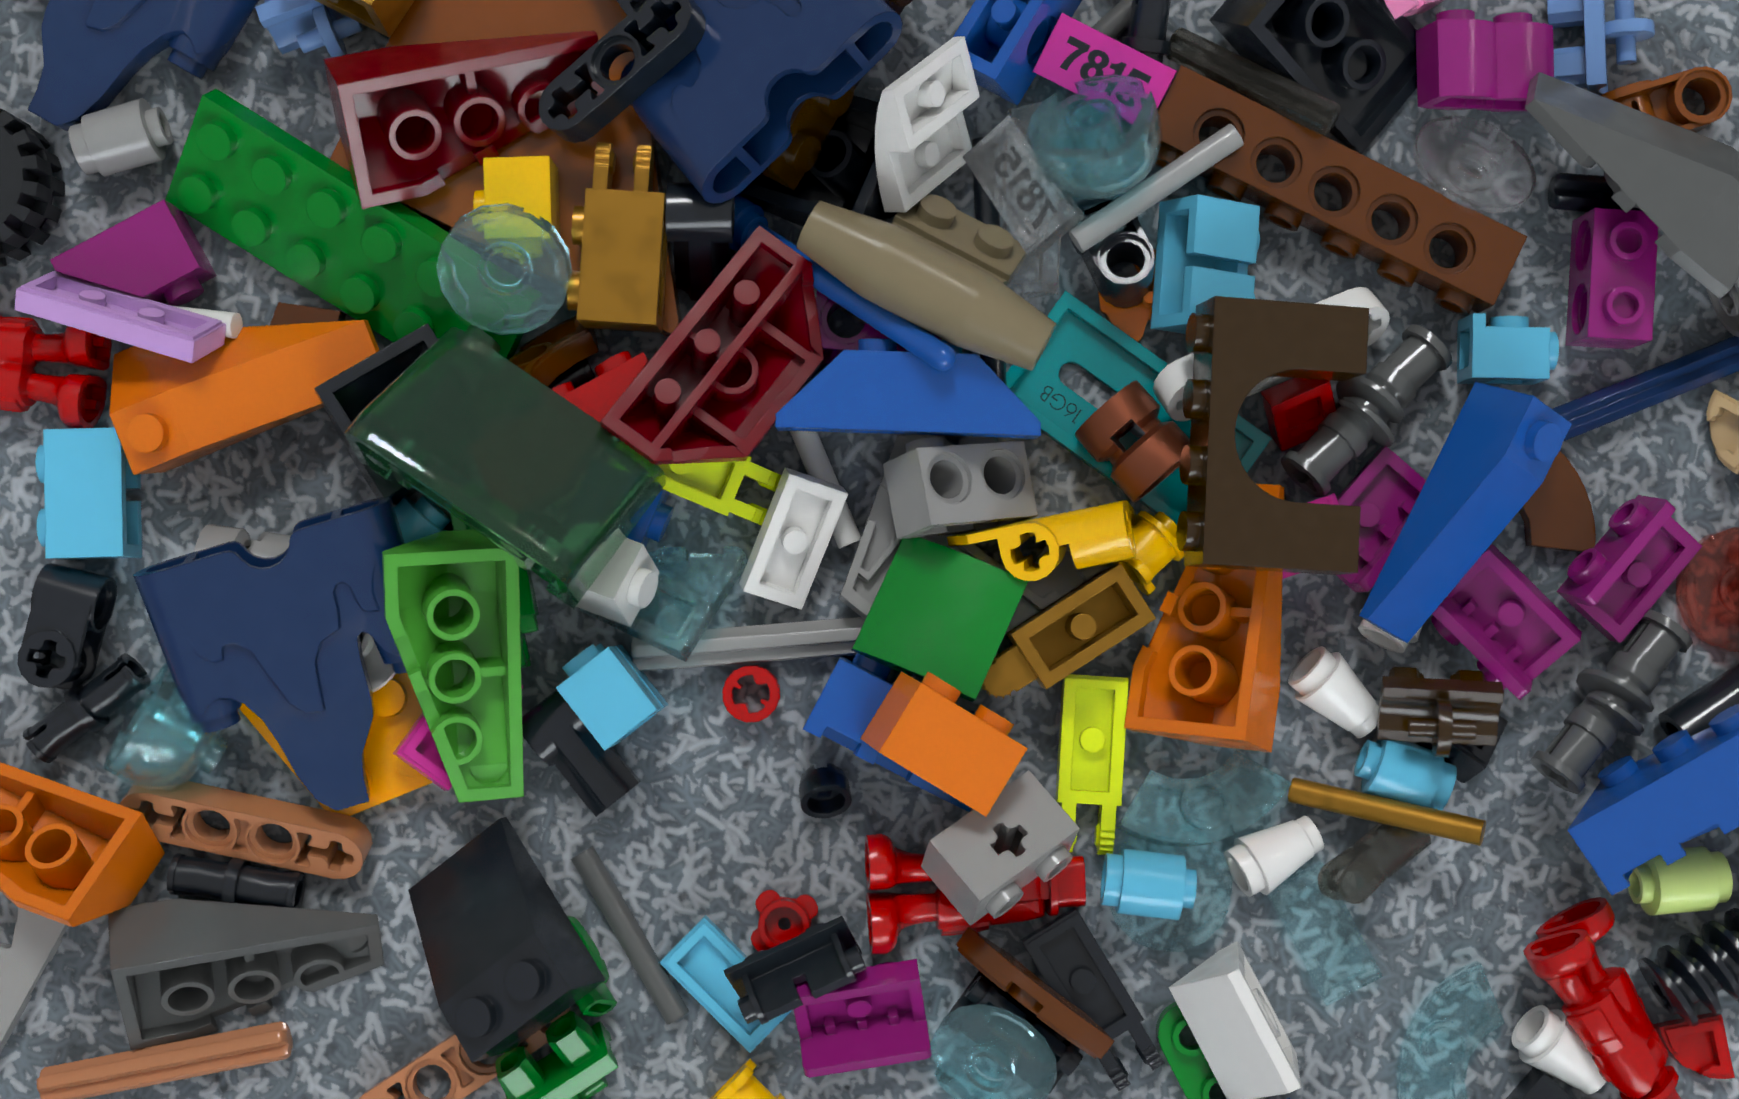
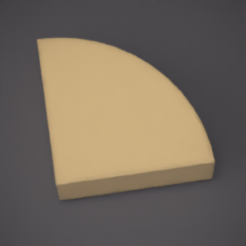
(1724, 428)

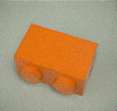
(944, 742)

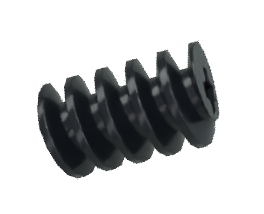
(1698, 970)

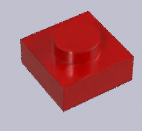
(1297, 409)

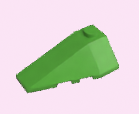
(458, 634)

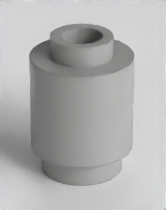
(120, 138)

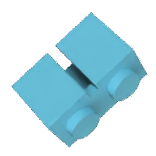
(1201, 255)
(86, 496)
(609, 693)

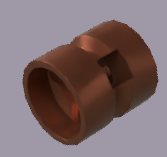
(1149, 458)

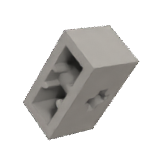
(966, 859)

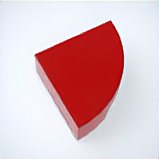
(1699, 1047)

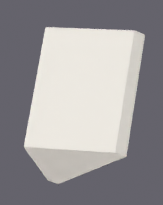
(1237, 1027)

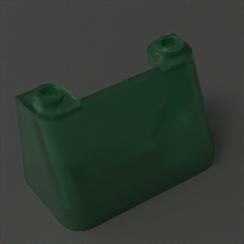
(508, 459)

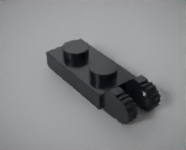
(1082, 974)

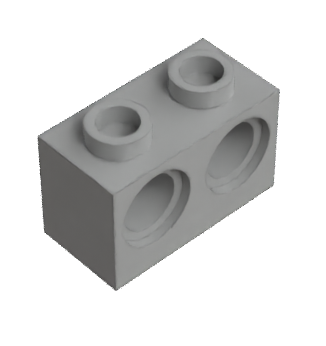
(974, 485)

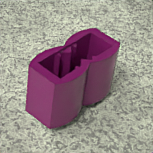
(1481, 61)

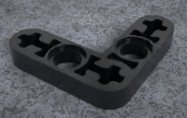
(642, 20)

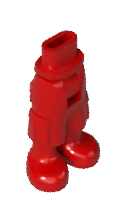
(76, 396)
(892, 912)
(1602, 1002)

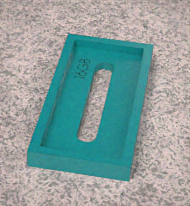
(1116, 361)

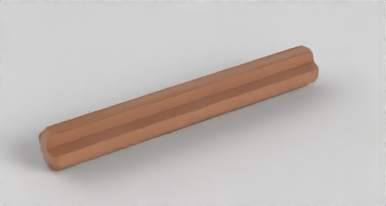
(166, 1062)

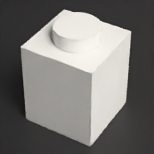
(623, 585)

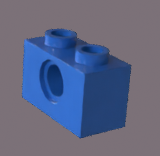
(1008, 40)

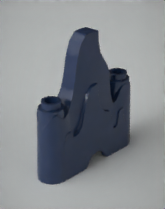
(102, 44)
(733, 97)
(285, 639)

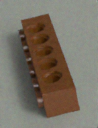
(1481, 245)

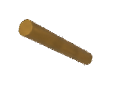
(1387, 811)

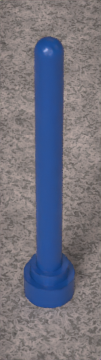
(906, 334)

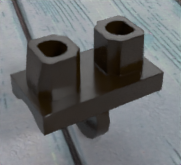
(1439, 710)

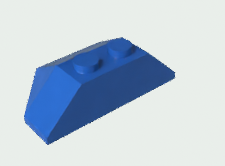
(901, 394)

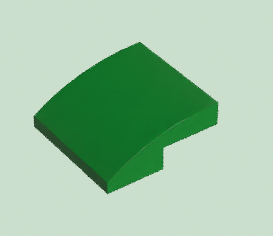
(940, 615)

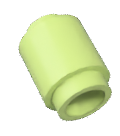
(1685, 885)

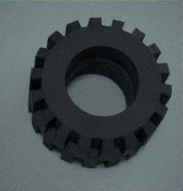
(25, 187)

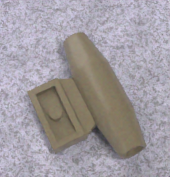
(935, 273)

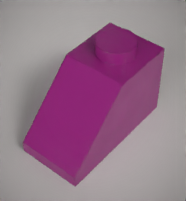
(143, 256)

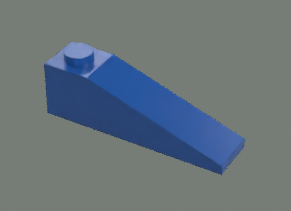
(1472, 493)

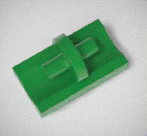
(571, 1071)

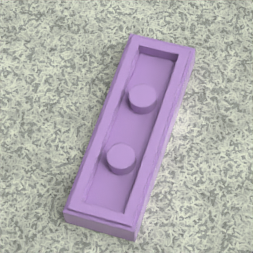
(121, 316)

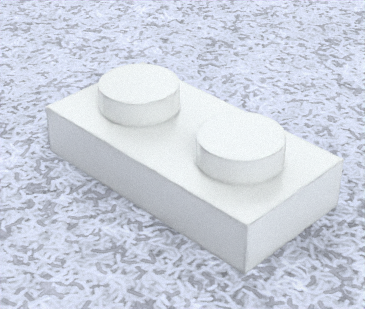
(793, 538)

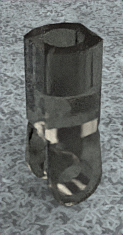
(1369, 862)

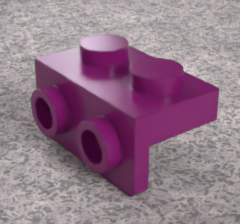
(1386, 493)
(1629, 566)
(1505, 623)
(864, 1022)

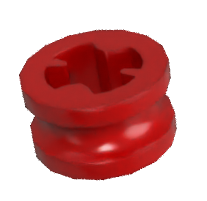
(741, 710)

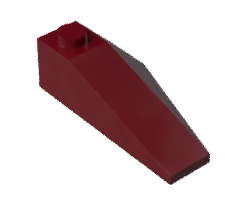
(441, 106)

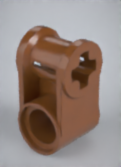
(1664, 97)

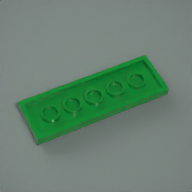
(308, 222)

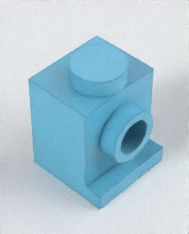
(1504, 351)

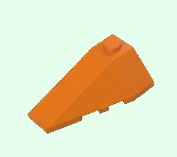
(263, 378)

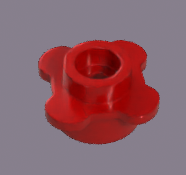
(772, 909)

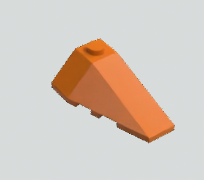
(1213, 659)
(69, 849)

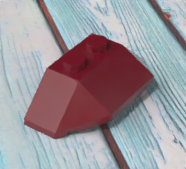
(727, 362)

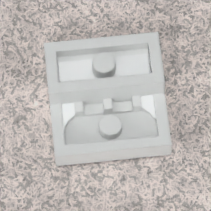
(923, 126)

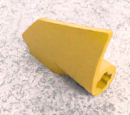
(1094, 537)

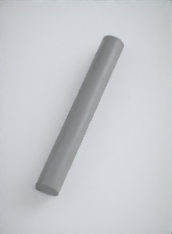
(1156, 188)

